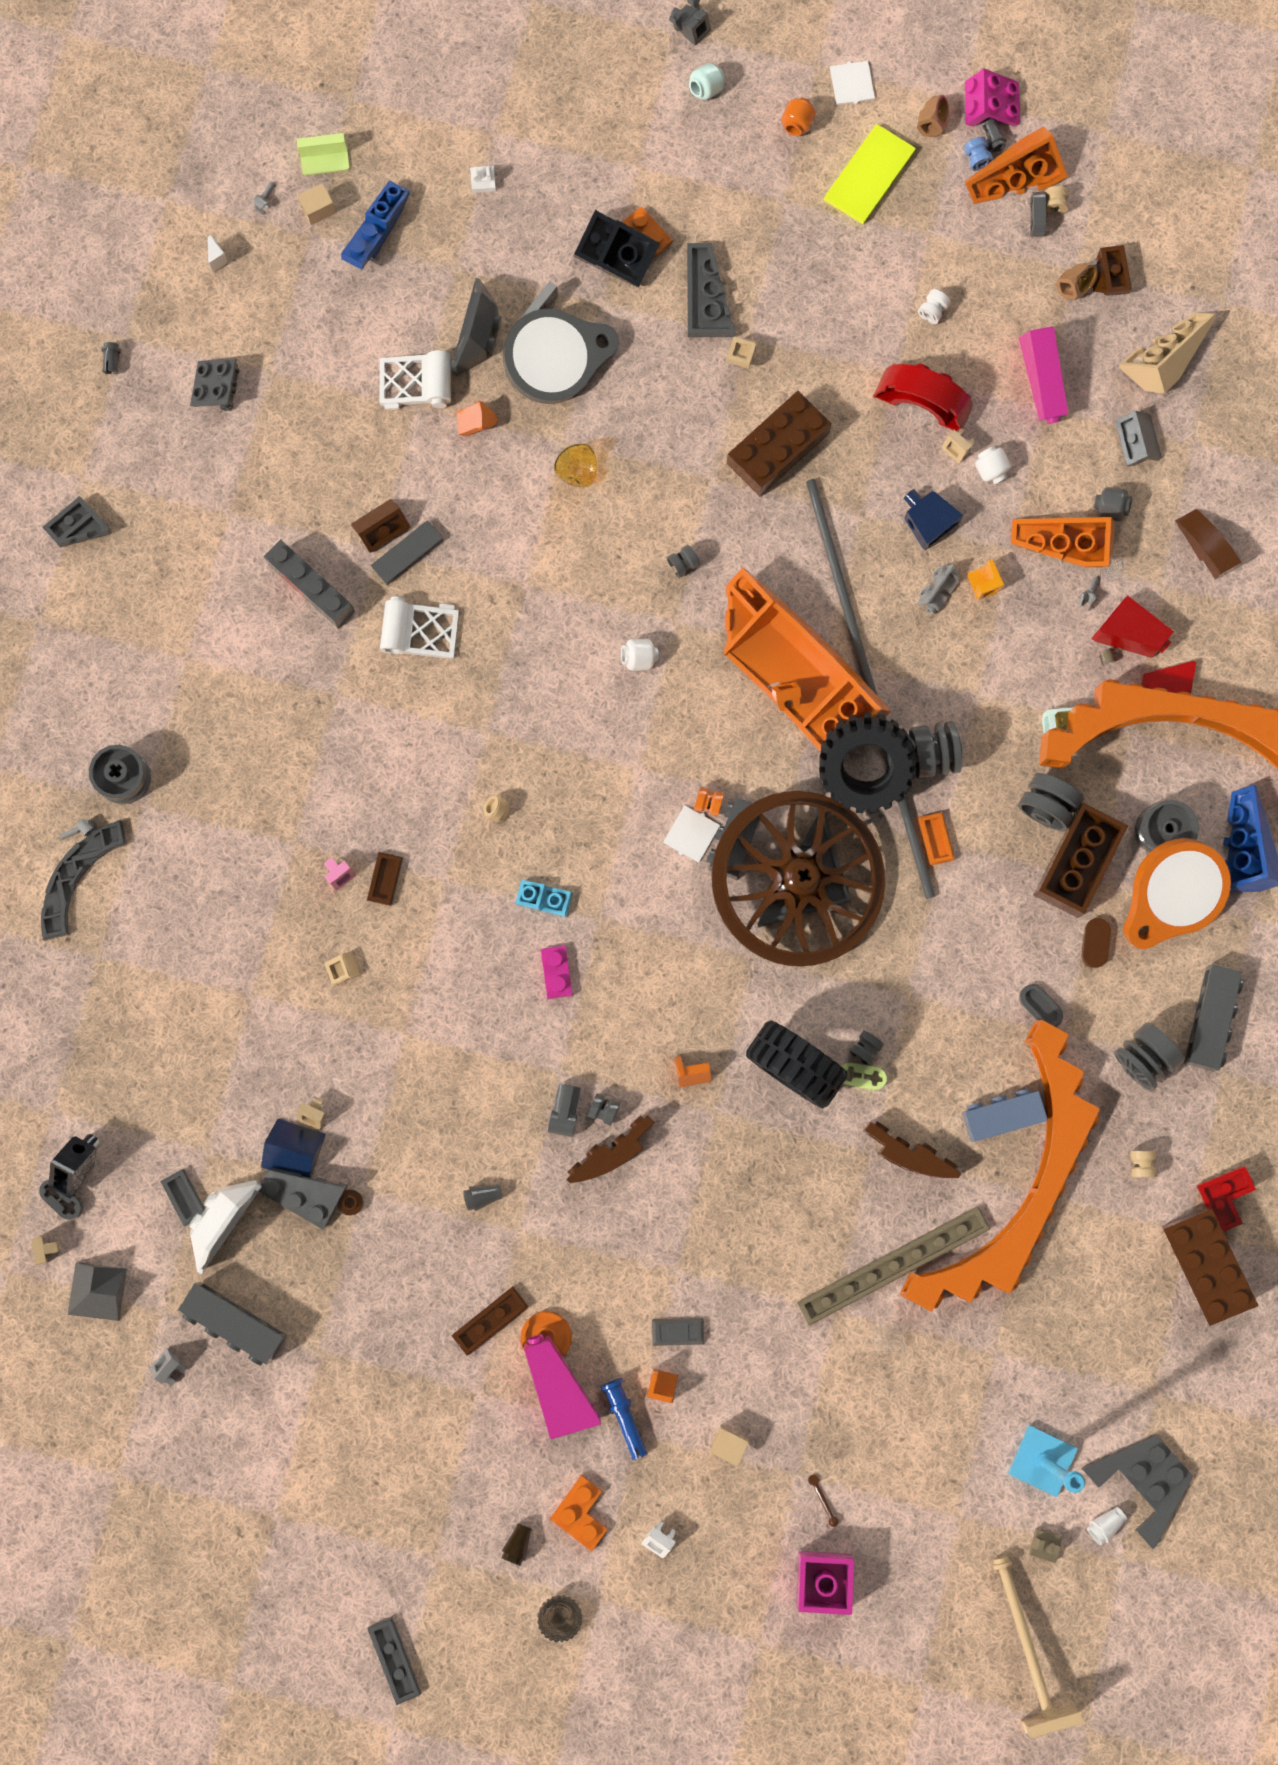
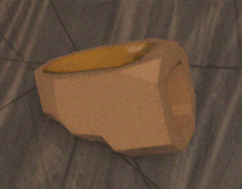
(934, 116)
(1077, 281)

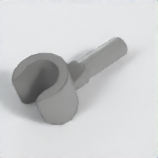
(260, 200)
(1089, 595)
(82, 826)

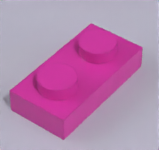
(556, 972)

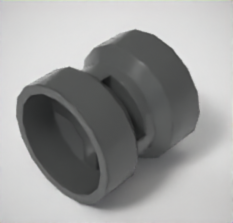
(684, 560)
(866, 1047)
(609, 1109)

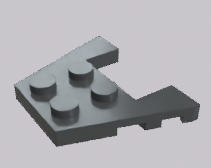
(1154, 1474)

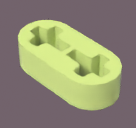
(865, 1070)

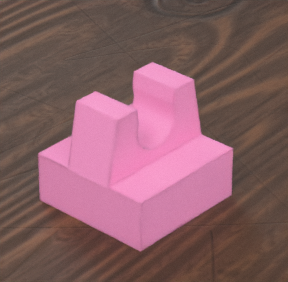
(338, 874)

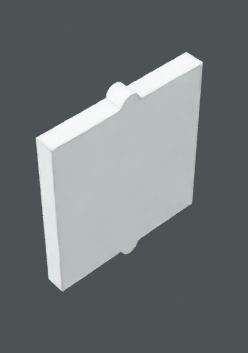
(852, 82)
(691, 833)

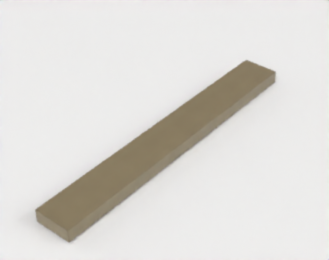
(893, 1265)

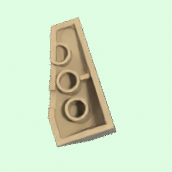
(1166, 361)

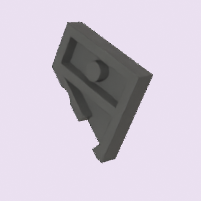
(76, 524)

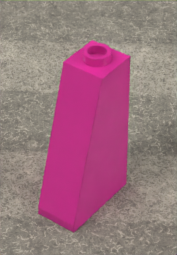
(1044, 373)
(558, 1390)

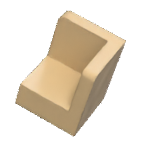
(316, 204)
(728, 1446)

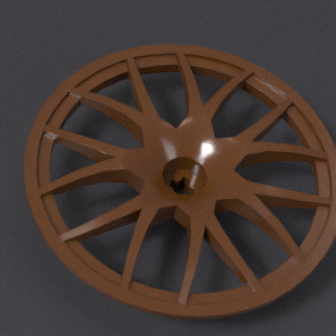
(786, 881)

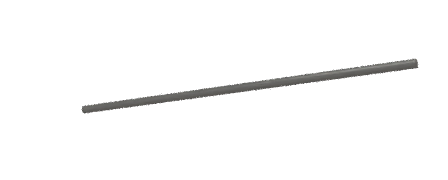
(865, 672)

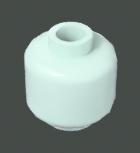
(706, 81)

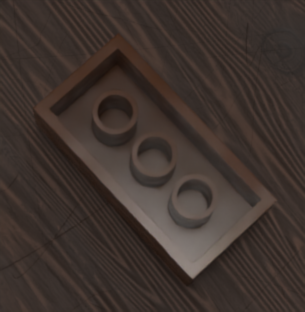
(778, 443)
(1080, 860)
(1210, 1265)

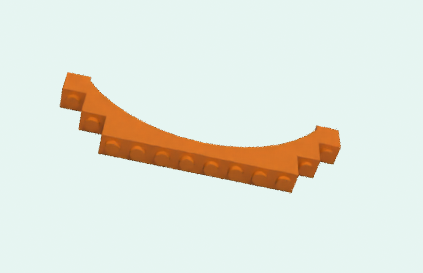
(1131, 704)
(1066, 1133)

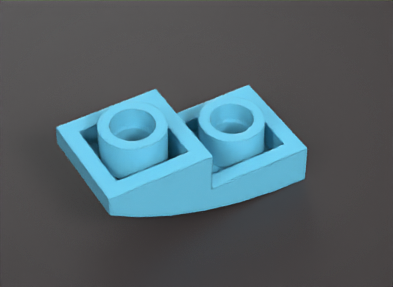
(544, 898)

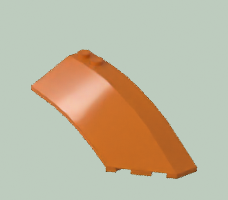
(780, 647)

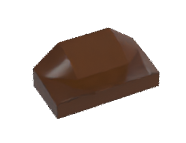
(1112, 271)

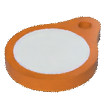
(1176, 892)

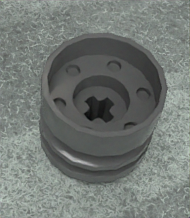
(939, 749)
(1153, 1052)

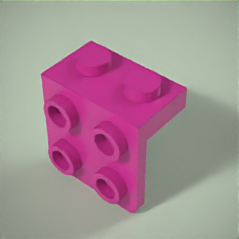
(993, 97)

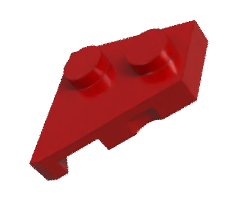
(1174, 678)

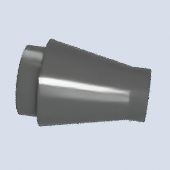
(481, 1196)

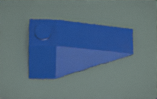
(1252, 850)

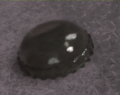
(559, 1618)

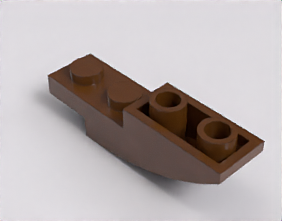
(603, 1160)
(919, 1160)

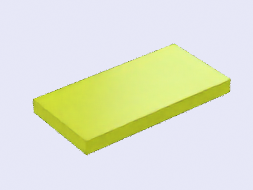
(869, 174)

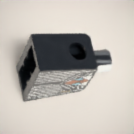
(72, 1164)

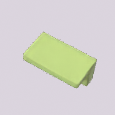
(323, 154)

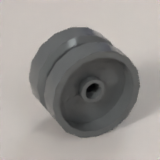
(118, 760)
(1050, 801)
(1174, 815)

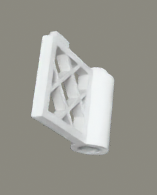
(434, 375)
(398, 628)

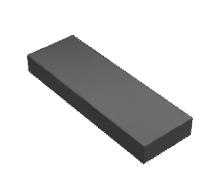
(407, 552)
(394, 1660)

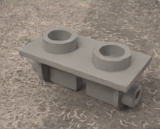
(944, 579)

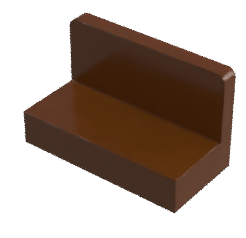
(381, 525)

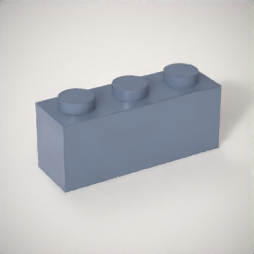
(1004, 1115)

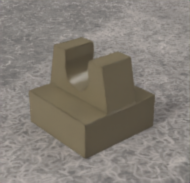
(1045, 1545)

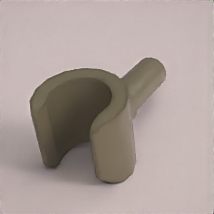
(1109, 655)

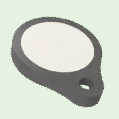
(555, 354)

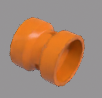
(703, 800)

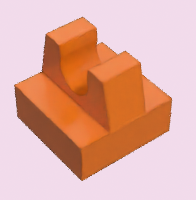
(786, 692)

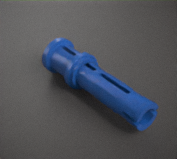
(620, 1407)

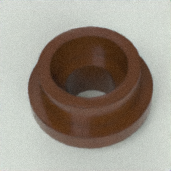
(358, 1199)

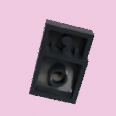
(616, 249)

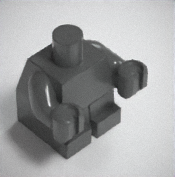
(691, 21)

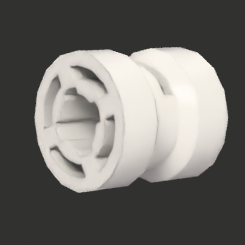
(933, 308)

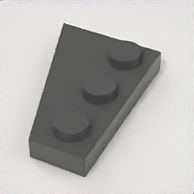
(305, 1196)

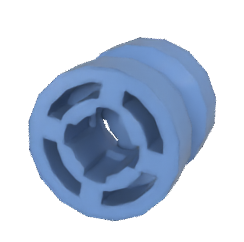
(978, 153)

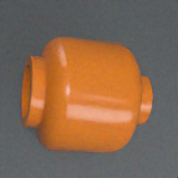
(798, 116)

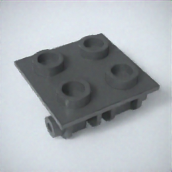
(214, 383)

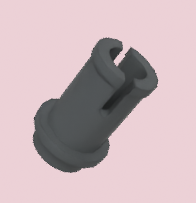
(994, 135)
(110, 357)

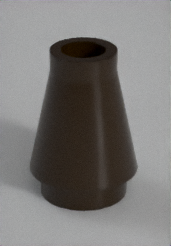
(517, 1545)

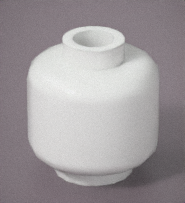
(993, 464)
(639, 654)

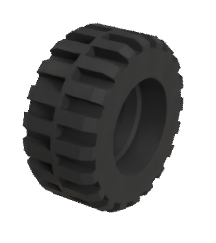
(867, 793)
(796, 1064)

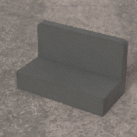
(1138, 438)

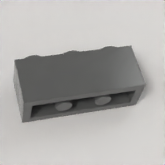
(738, 852)

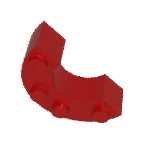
(927, 390)

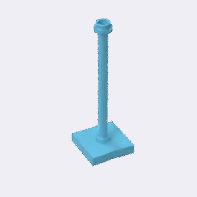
(1045, 1462)

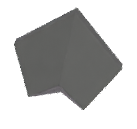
(97, 1291)

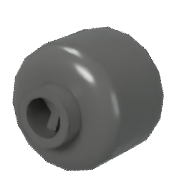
(1113, 503)

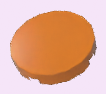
(550, 1325)

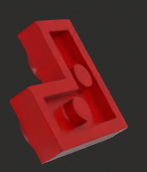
(1222, 1190)

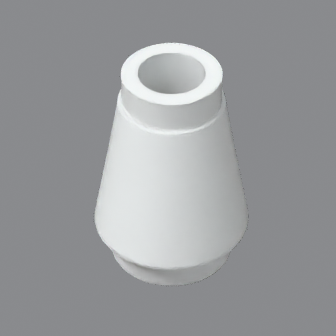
(1106, 1526)

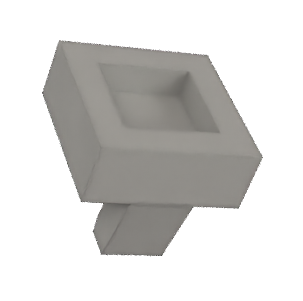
(165, 1366)

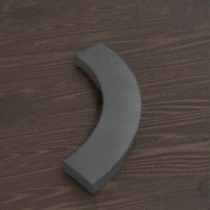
(68, 873)

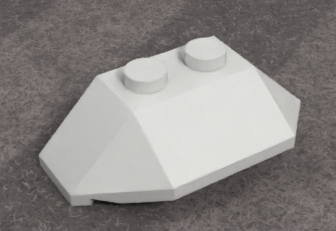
(219, 1219)

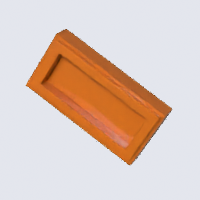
(936, 838)

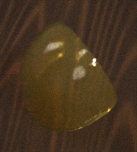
(573, 458)

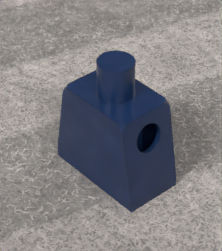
(930, 517)

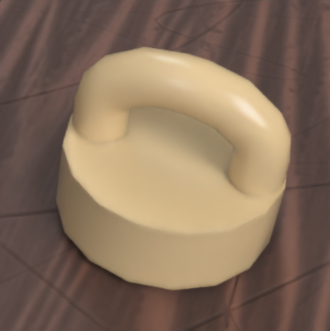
(496, 808)

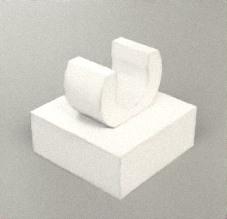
(482, 179)
(659, 1542)

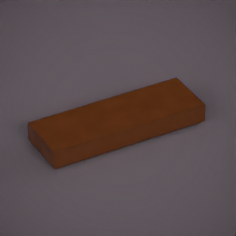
(489, 1321)

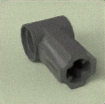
(564, 1114)

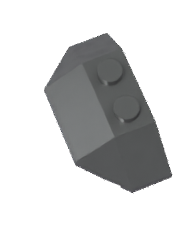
(477, 330)

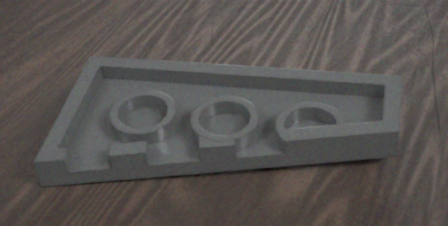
(705, 295)

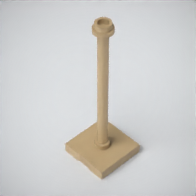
(1050, 1718)

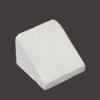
(215, 255)

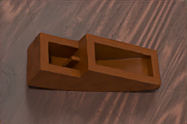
(1208, 543)

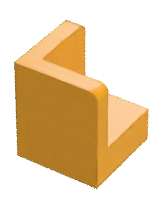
(985, 580)

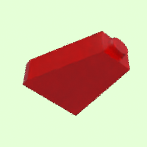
(1134, 630)

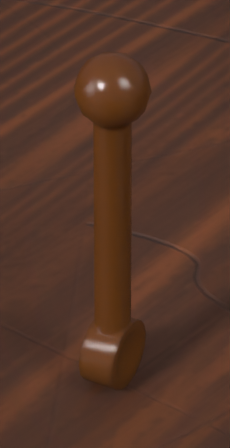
(813, 1480)

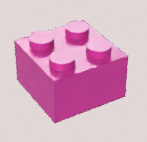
(825, 1582)

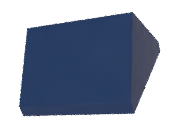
(292, 1148)

